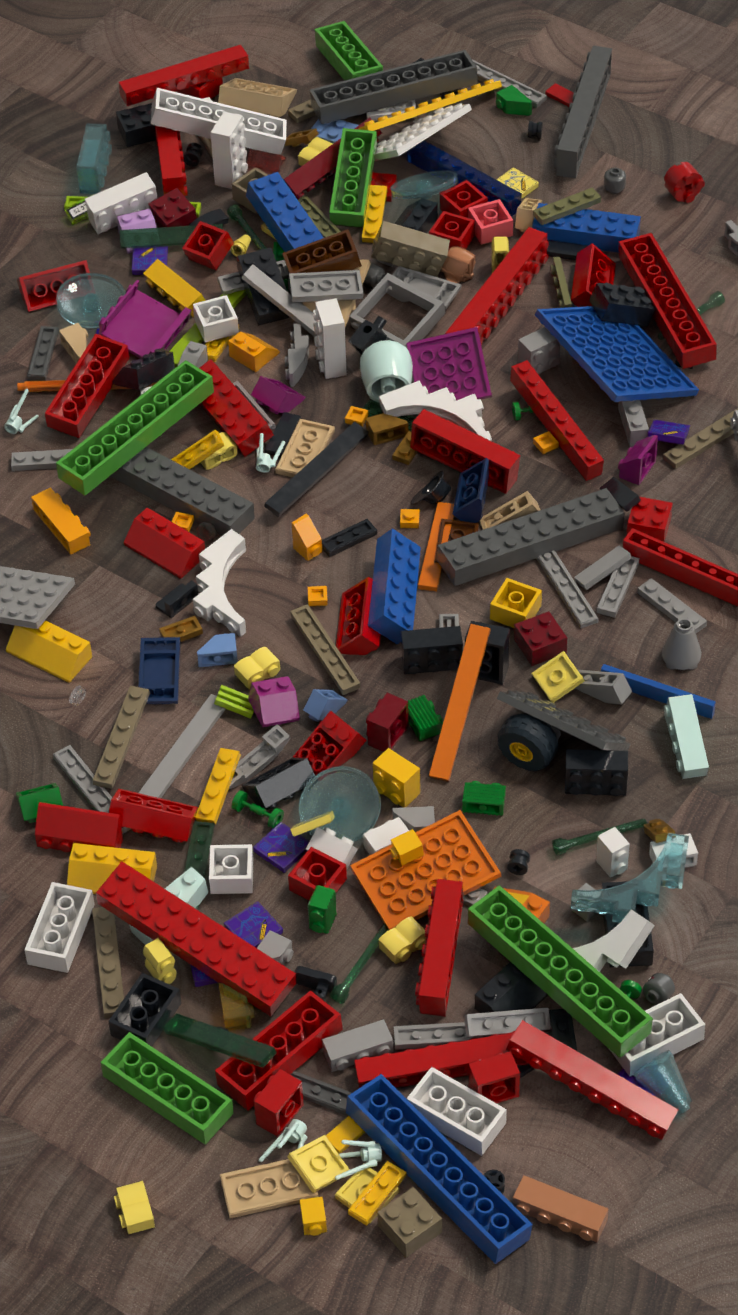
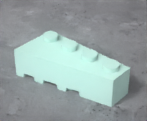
(686, 736)
(188, 887)

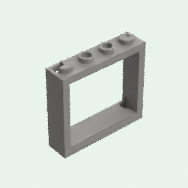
(409, 292)

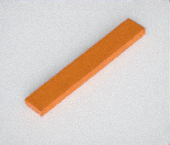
(430, 570)

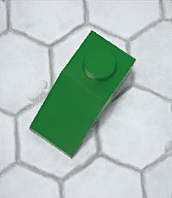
(514, 102)

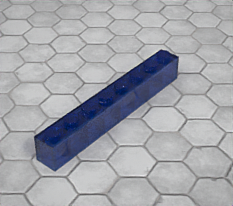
(434, 159)

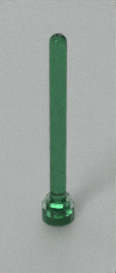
(235, 213)
(715, 299)
(561, 845)
(341, 992)

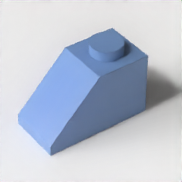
(218, 651)
(323, 702)

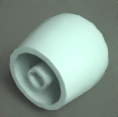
(385, 368)

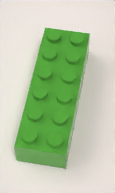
(346, 51)
(353, 177)
(167, 1088)

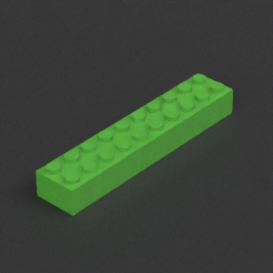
(134, 427)
(560, 971)

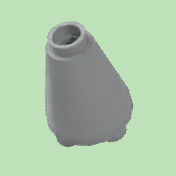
(682, 647)

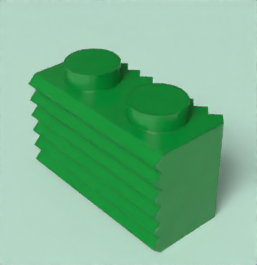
(423, 718)
(484, 798)
(322, 909)

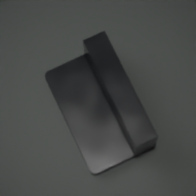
(178, 599)

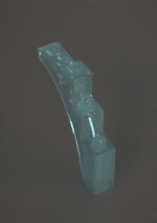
(644, 889)

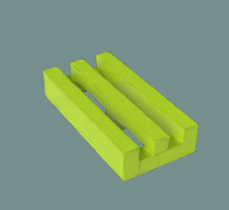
(236, 698)

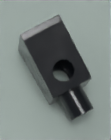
(368, 334)

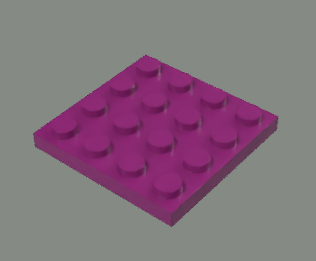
(451, 362)

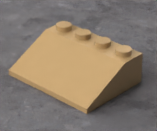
(256, 96)

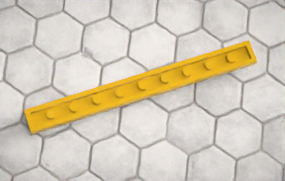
(436, 103)

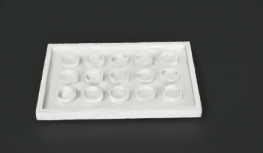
(419, 131)

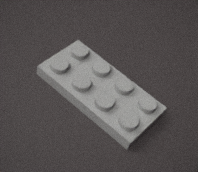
(326, 286)

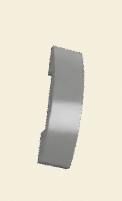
(261, 756)

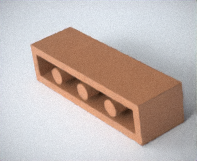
(560, 1209)

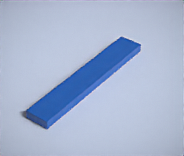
(661, 692)

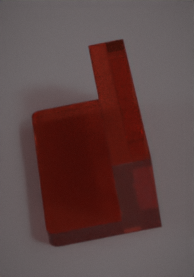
(265, 160)

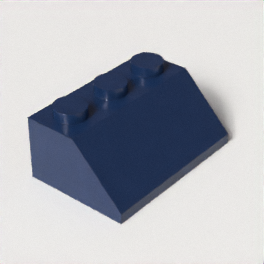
(472, 492)

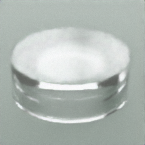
(77, 695)

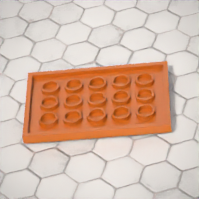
(404, 891)

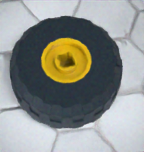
(527, 742)

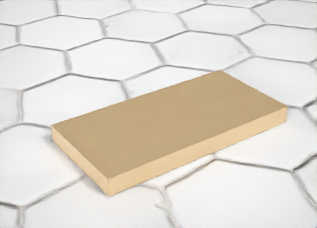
(304, 445)
(263, 1188)

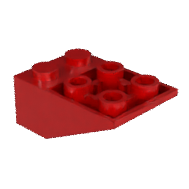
(330, 744)

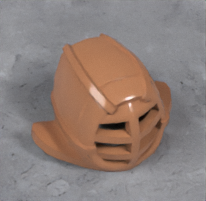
(458, 265)

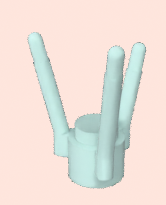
(14, 422)
(264, 461)
(292, 1133)
(370, 1153)

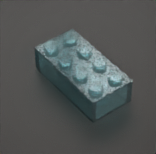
(93, 158)

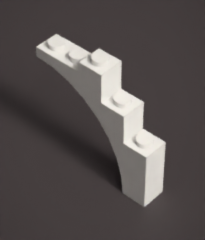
(415, 397)
(216, 563)
(619, 944)

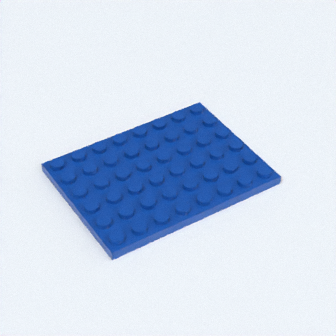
(616, 355)

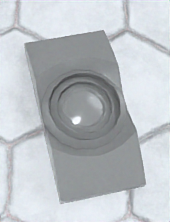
(434, 286)

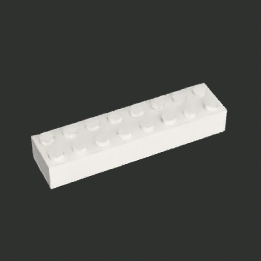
(200, 116)

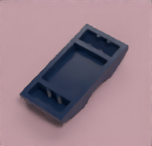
(160, 669)

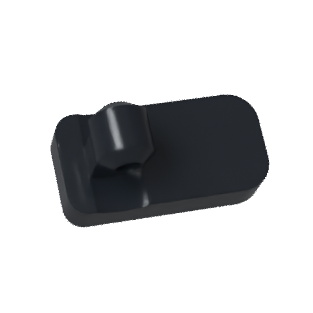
(316, 980)

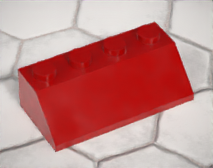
(590, 268)
(41, 288)
(164, 543)
(353, 632)
(153, 815)
(63, 825)

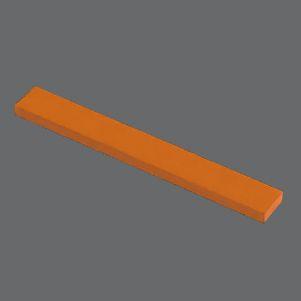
(459, 702)

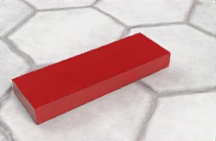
(560, 94)

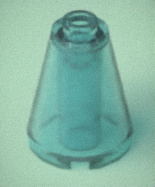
(665, 1081)

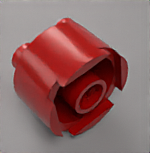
(683, 182)

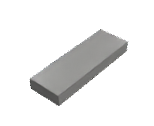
(602, 567)

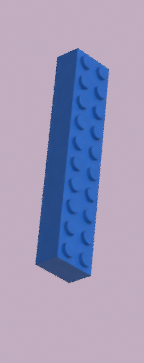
(439, 1169)

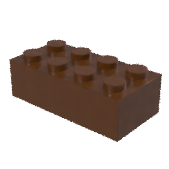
(324, 255)

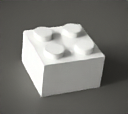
(215, 318)
(231, 869)

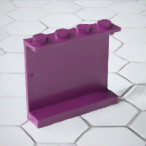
(142, 322)

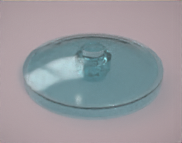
(424, 185)
(88, 298)
(346, 793)

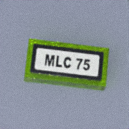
(77, 212)

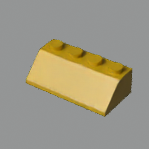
(50, 649)
(93, 864)

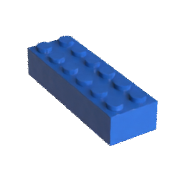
(282, 212)
(590, 227)
(394, 585)

